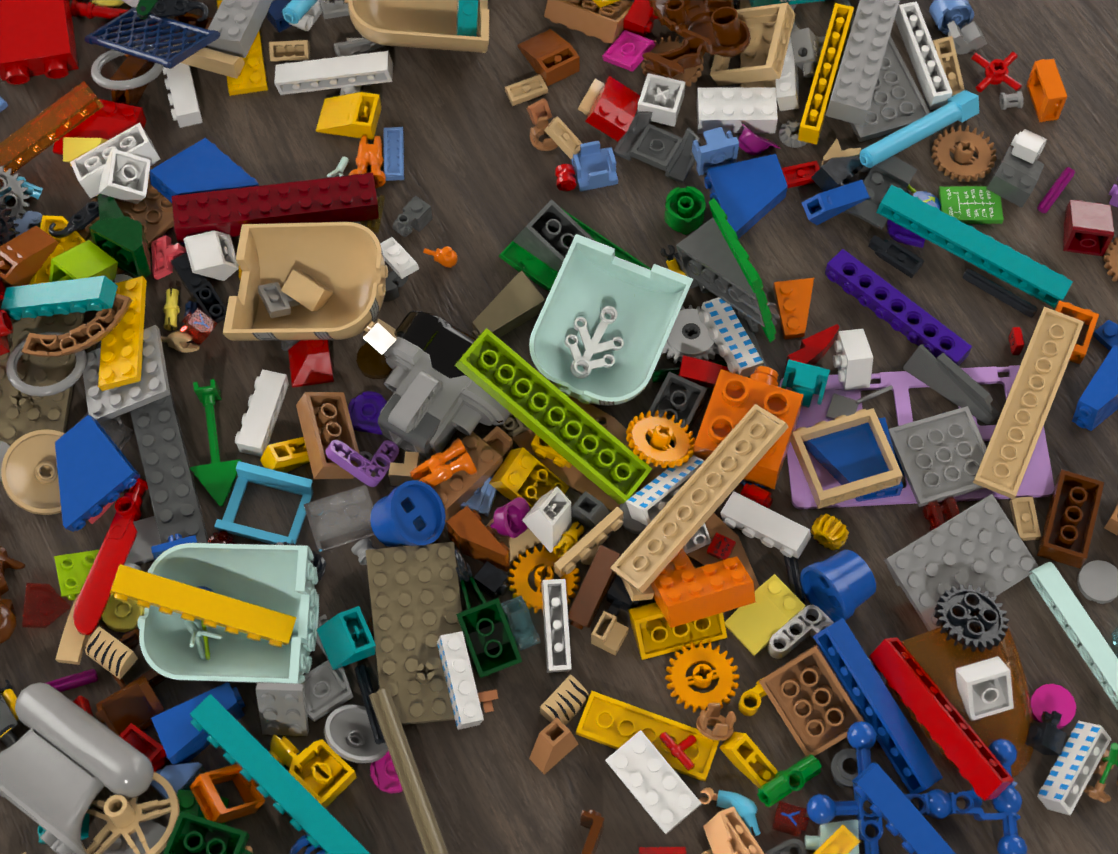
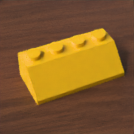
(657, 638)

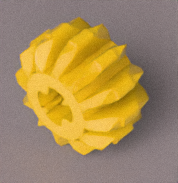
(829, 531)

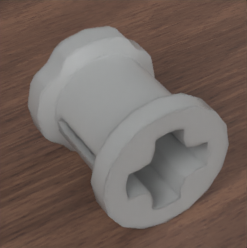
(1011, 100)

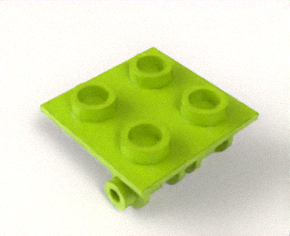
(73, 571)

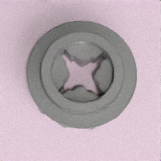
(785, 134)

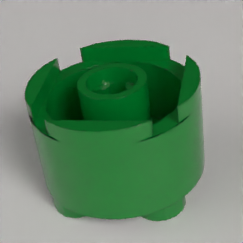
(685, 209)

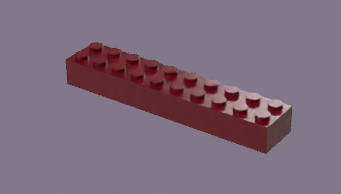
(307, 201)

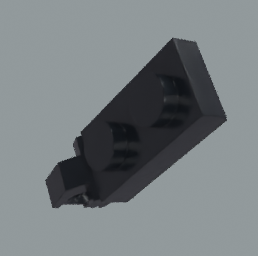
(896, 255)

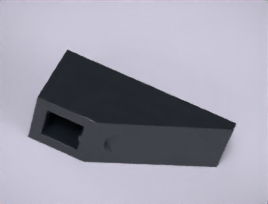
(836, 171)

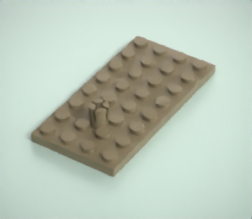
(28, 413)
(411, 606)

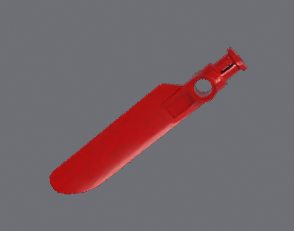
(112, 553)

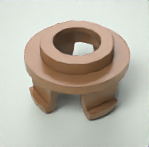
(537, 131)
(723, 726)

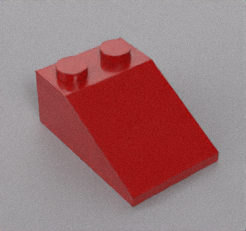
(614, 109)

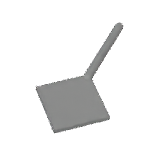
(846, 406)

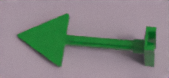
(217, 475)

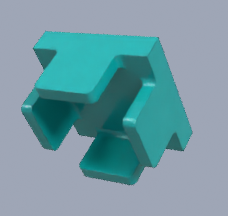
(806, 380)

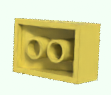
(760, 620)

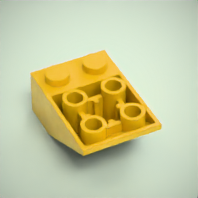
(350, 115)
(525, 477)

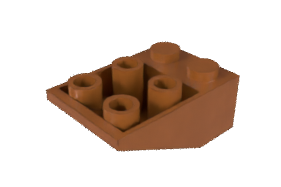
(550, 56)
(25, 256)
(477, 540)

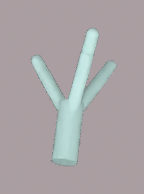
(340, 168)
(196, 633)

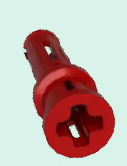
(90, 10)

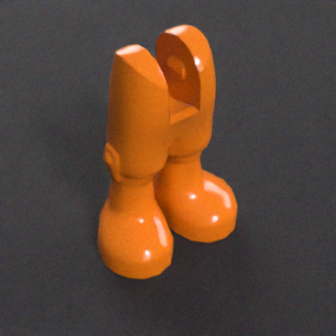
(370, 155)
(434, 469)

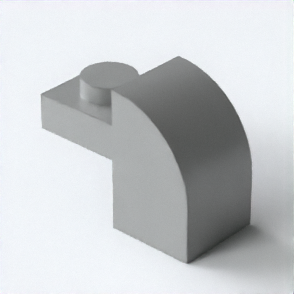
(967, 38)

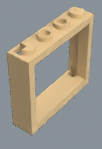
(784, 18)
(856, 488)

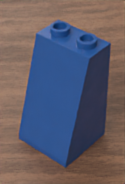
(1101, 394)
(180, 737)

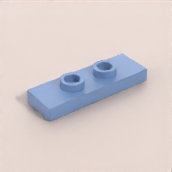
(394, 153)

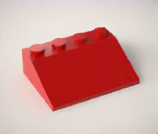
(105, 123)

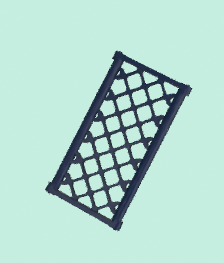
(202, 38)

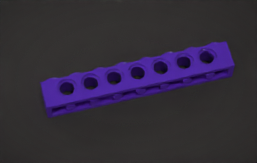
(892, 300)

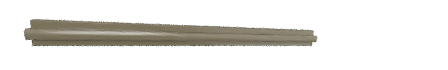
(407, 773)

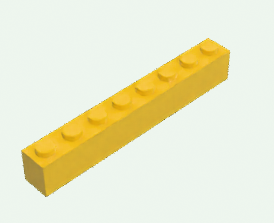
(825, 74)
(202, 605)

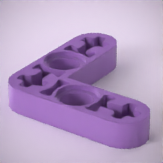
(365, 467)

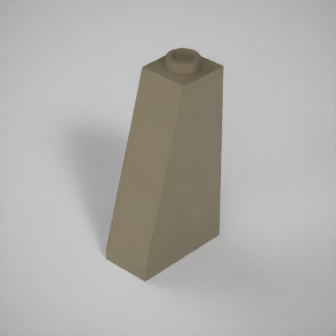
(510, 308)

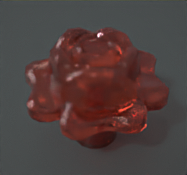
(221, 538)

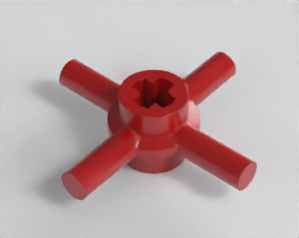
(996, 72)

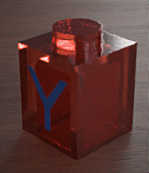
(198, 325)
(790, 819)

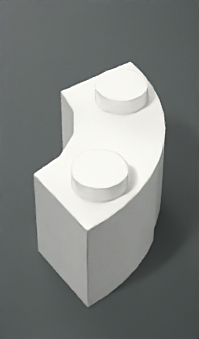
(1028, 145)

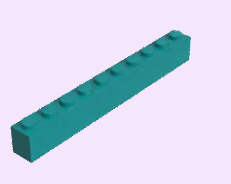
(974, 246)
(273, 779)

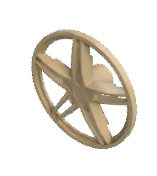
(125, 815)

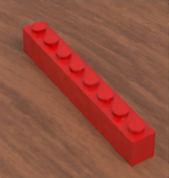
(941, 719)

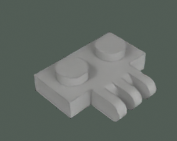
(275, 300)

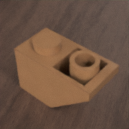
(552, 745)

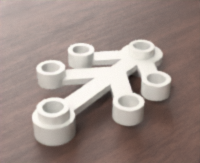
(592, 345)

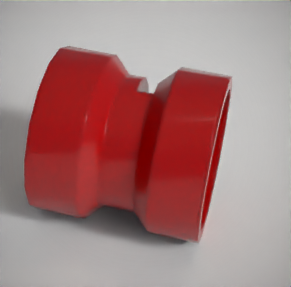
(565, 175)

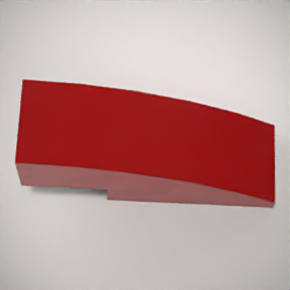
(815, 346)
(700, 371)

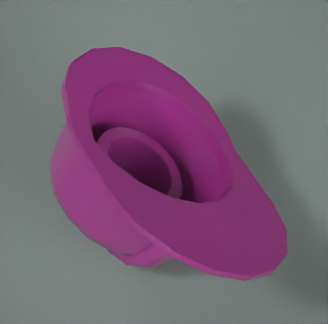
(753, 143)
(509, 518)

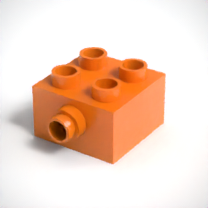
(732, 400)

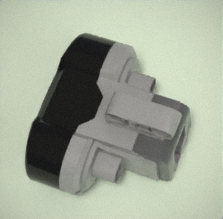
(429, 391)

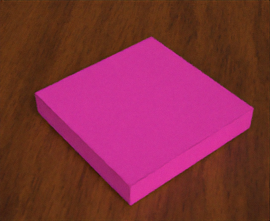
(628, 50)

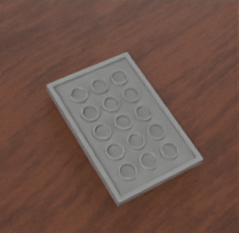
(894, 100)
(968, 549)

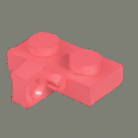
(162, 254)

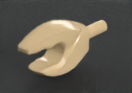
(178, 341)

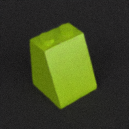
(83, 262)

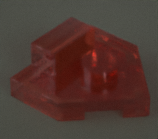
(42, 605)

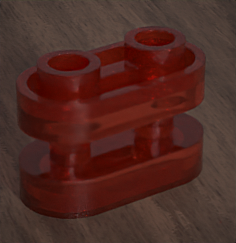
(935, 512)

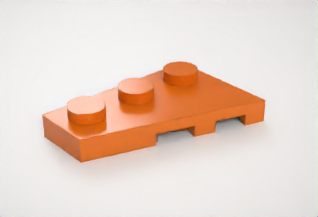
(793, 305)

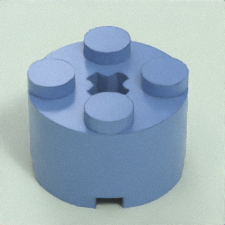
(951, 10)

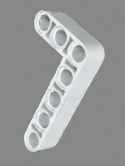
(805, 628)

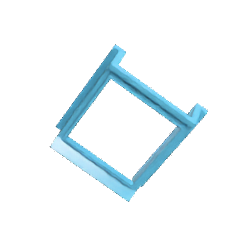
(269, 478)

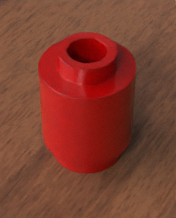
(757, 495)

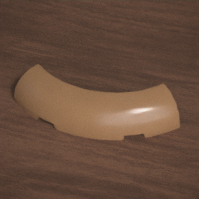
(80, 337)

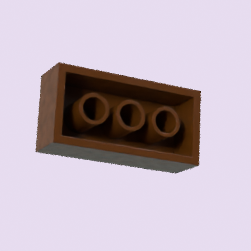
(1070, 519)

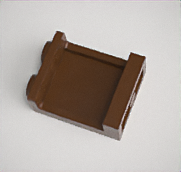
(131, 704)
(594, 822)

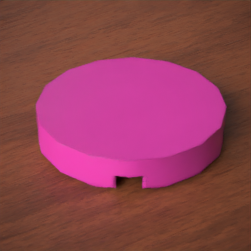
(1053, 698)
(385, 775)

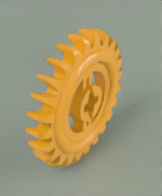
(661, 432)
(542, 561)
(722, 671)

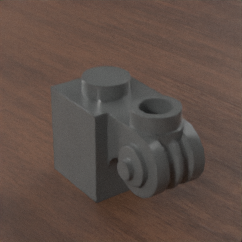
(415, 215)

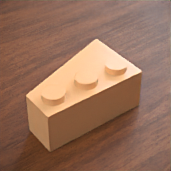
(730, 834)

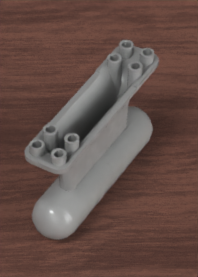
(65, 765)

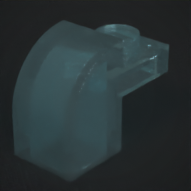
(520, 623)

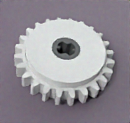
(680, 342)

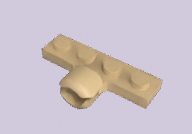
(588, 545)

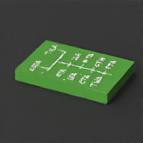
(971, 204)

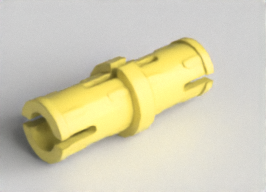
(171, 309)

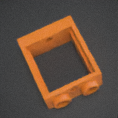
(1046, 90)
(1089, 318)
(210, 801)

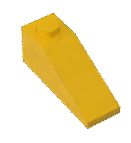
(285, 455)
(748, 758)

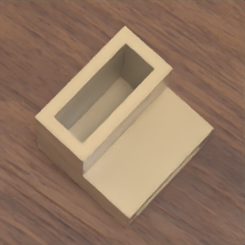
(400, 472)
(609, 633)

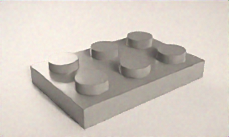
(282, 709)

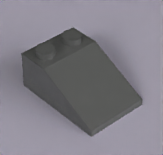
(1015, 178)
(680, 399)

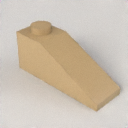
(947, 54)

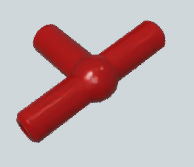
(678, 750)

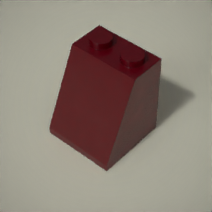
(1087, 227)

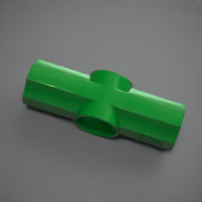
(780, 787)

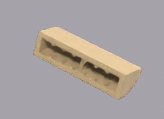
(215, 62)

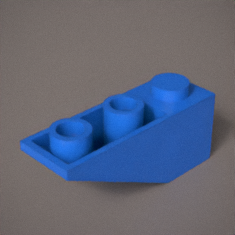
(834, 201)

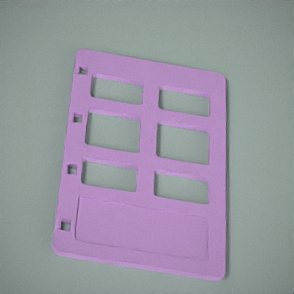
(1036, 480)

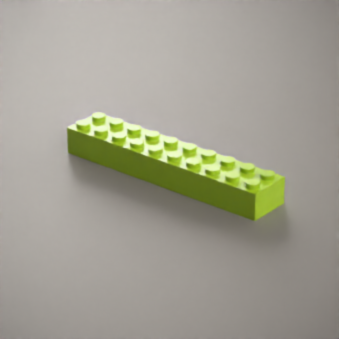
(553, 416)

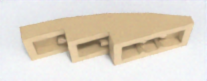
(71, 642)

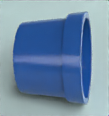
(418, 526)
(838, 584)

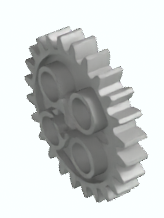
(17, 192)

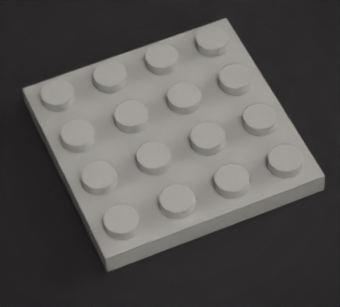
(122, 399)
(940, 455)

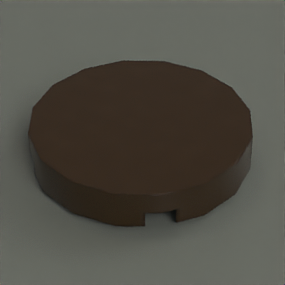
(372, 363)

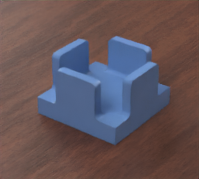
(719, 151)
(594, 166)

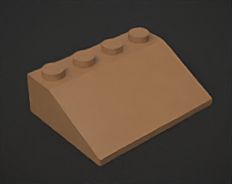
(589, 18)
(811, 701)

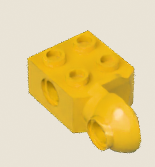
(315, 768)

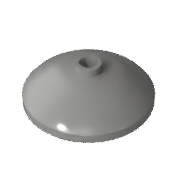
(351, 735)

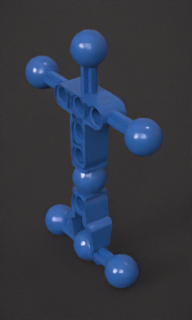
(935, 803)

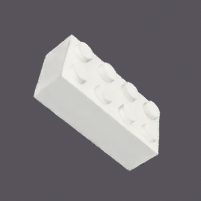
(737, 105)
(91, 164)
(653, 782)

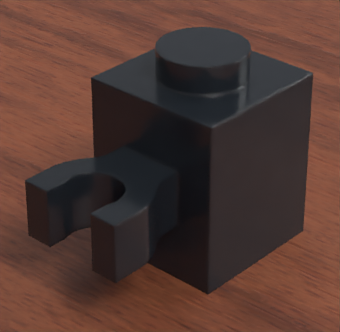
(619, 598)
(1045, 736)

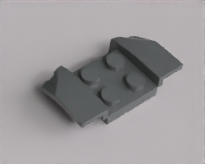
(658, 147)
(878, 181)

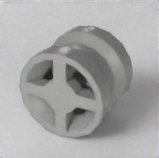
(360, 548)

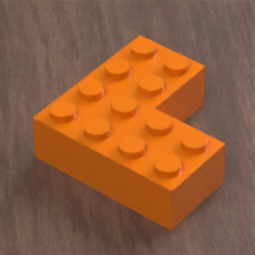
(701, 592)

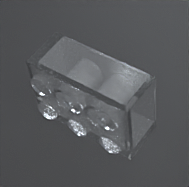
(340, 518)

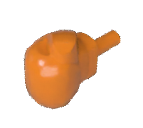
(445, 256)

